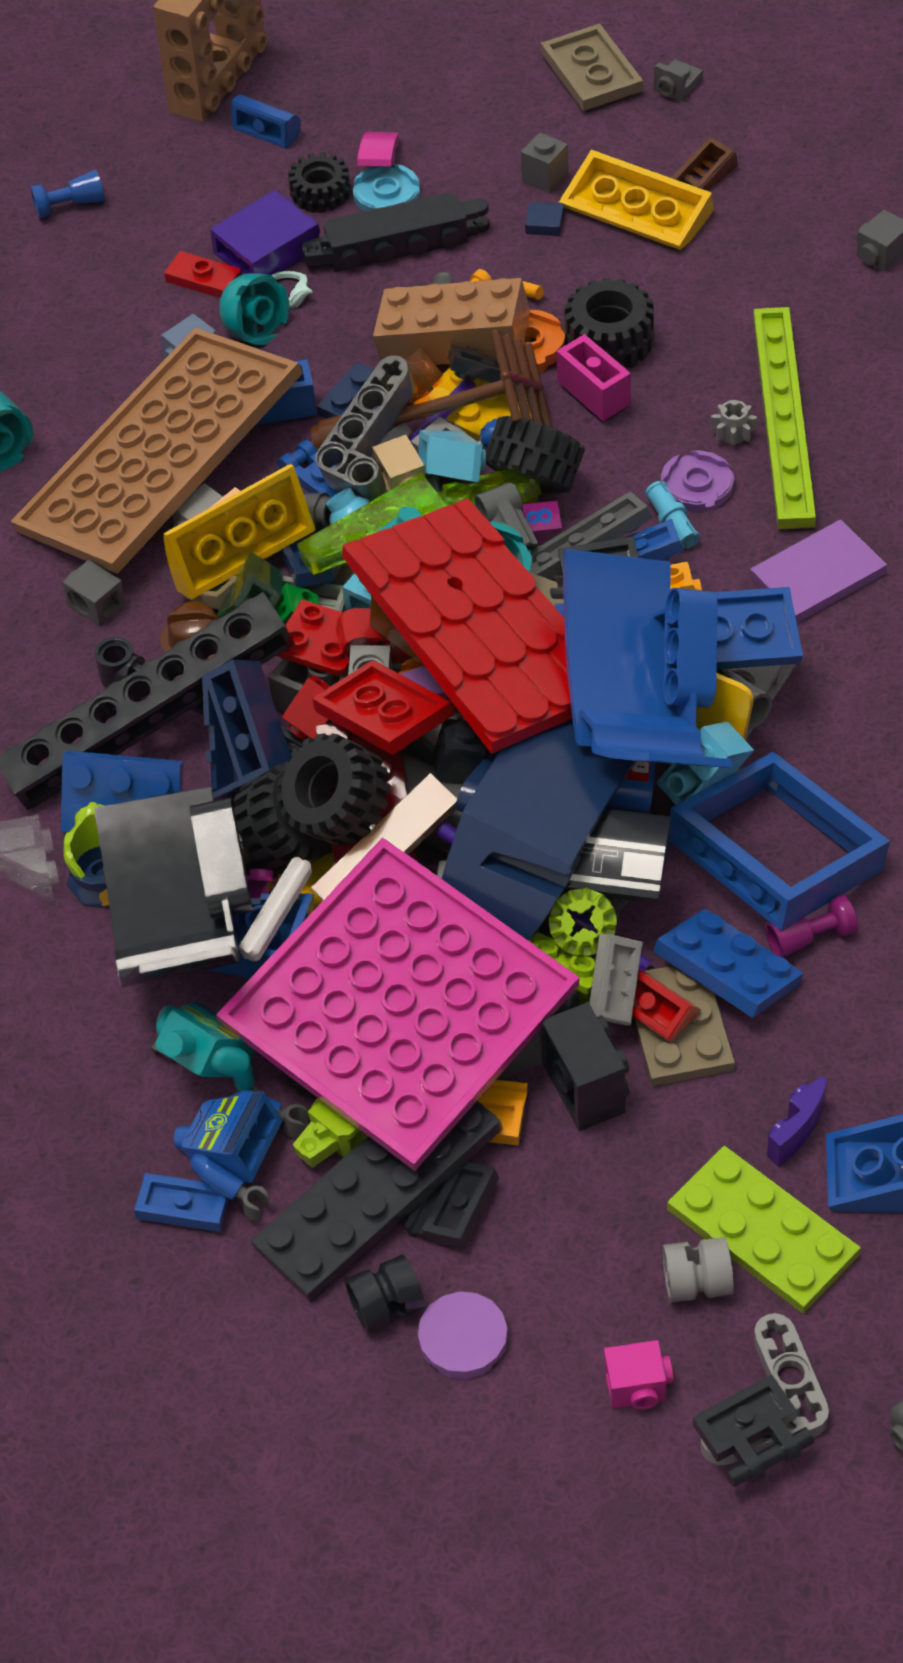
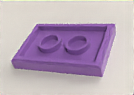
(821, 569)

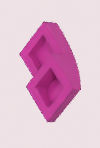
(378, 149)

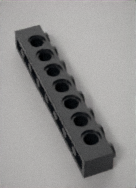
(137, 719)

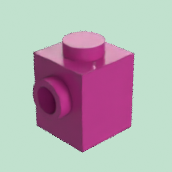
(637, 1375)

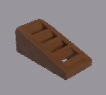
(710, 149)

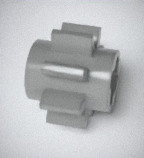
(733, 422)

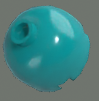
(253, 301)

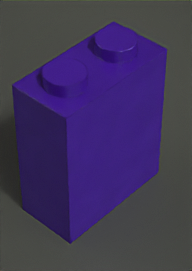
(264, 236)

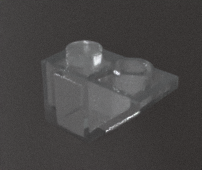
(25, 856)

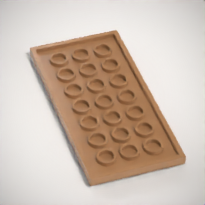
(156, 449)

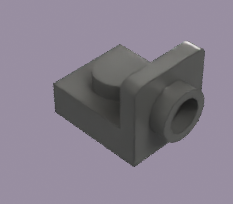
(676, 79)

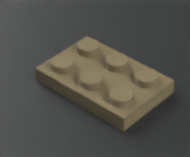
(591, 67)
(699, 1049)

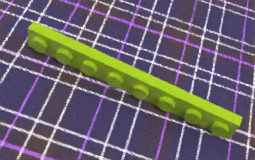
(784, 419)

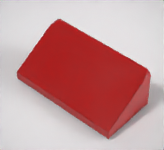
(661, 1007)

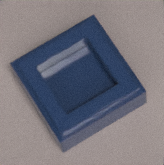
(544, 218)

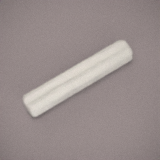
(275, 909)

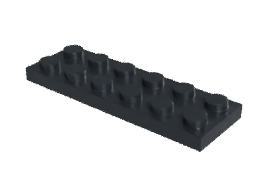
(363, 1203)

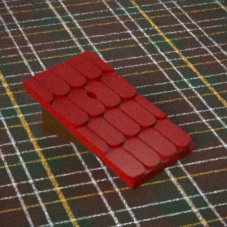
(470, 617)

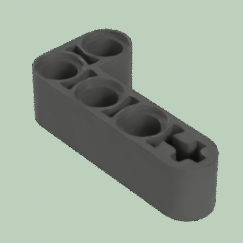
(387, 387)

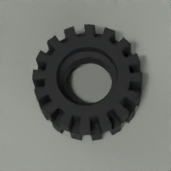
(319, 169)

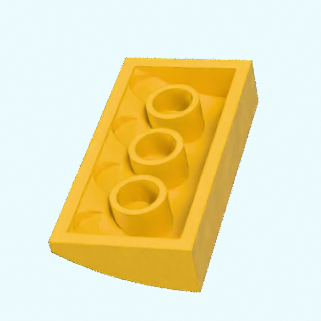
(638, 200)
(222, 537)

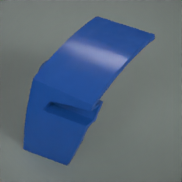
(638, 658)

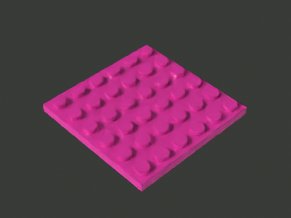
(398, 1002)

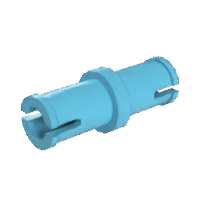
(668, 509)

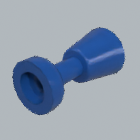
(80, 190)

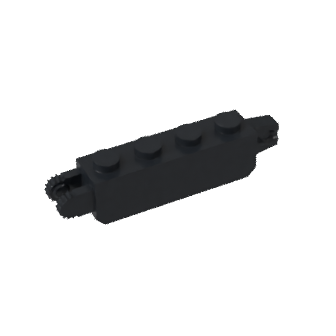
(396, 231)

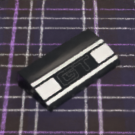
(625, 856)

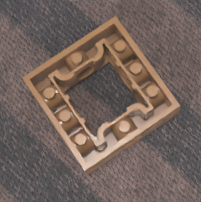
(206, 65)

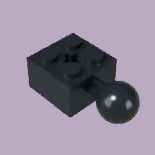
(584, 1063)

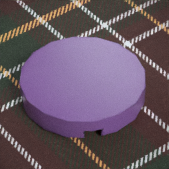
(698, 491)
(462, 1335)

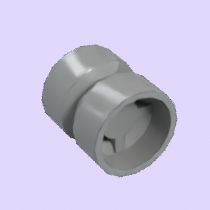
(697, 1269)

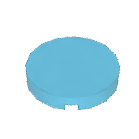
(385, 187)

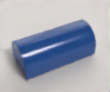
(264, 121)

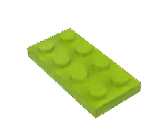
(764, 1229)

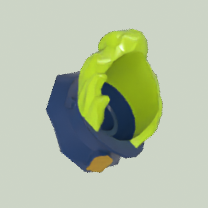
(85, 860)

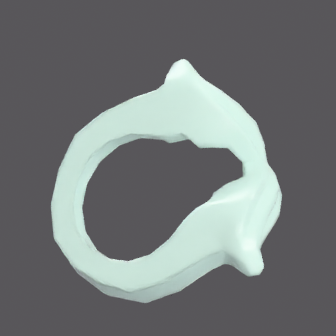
(301, 289)

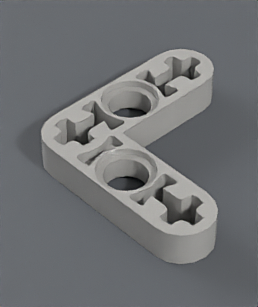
(794, 1356)

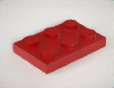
(383, 707)

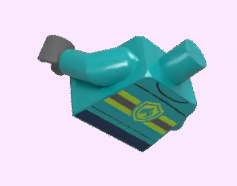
(203, 1045)

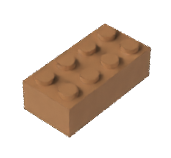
(450, 315)

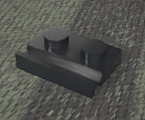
(454, 1207)

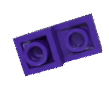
(803, 1115)

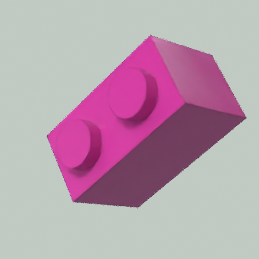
(594, 377)

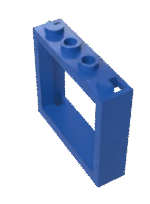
(747, 875)

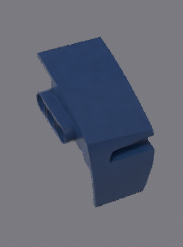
(528, 822)

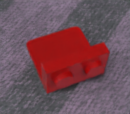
(316, 639)

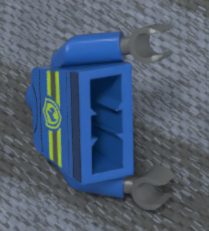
(232, 1140)

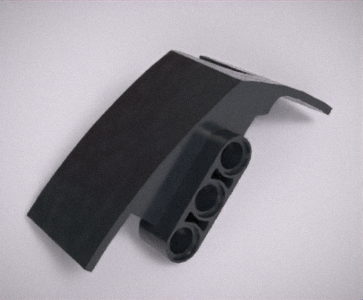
(173, 884)

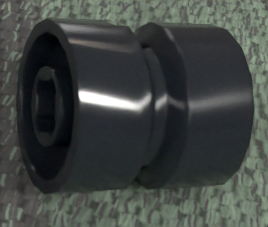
(384, 1293)

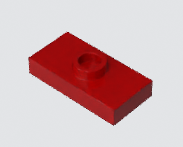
(200, 274)

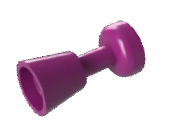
(800, 934)

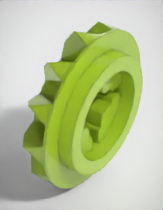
(562, 924)

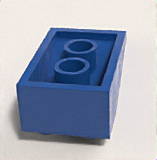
(866, 1167)

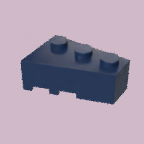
(242, 726)

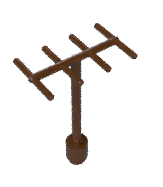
(510, 384)

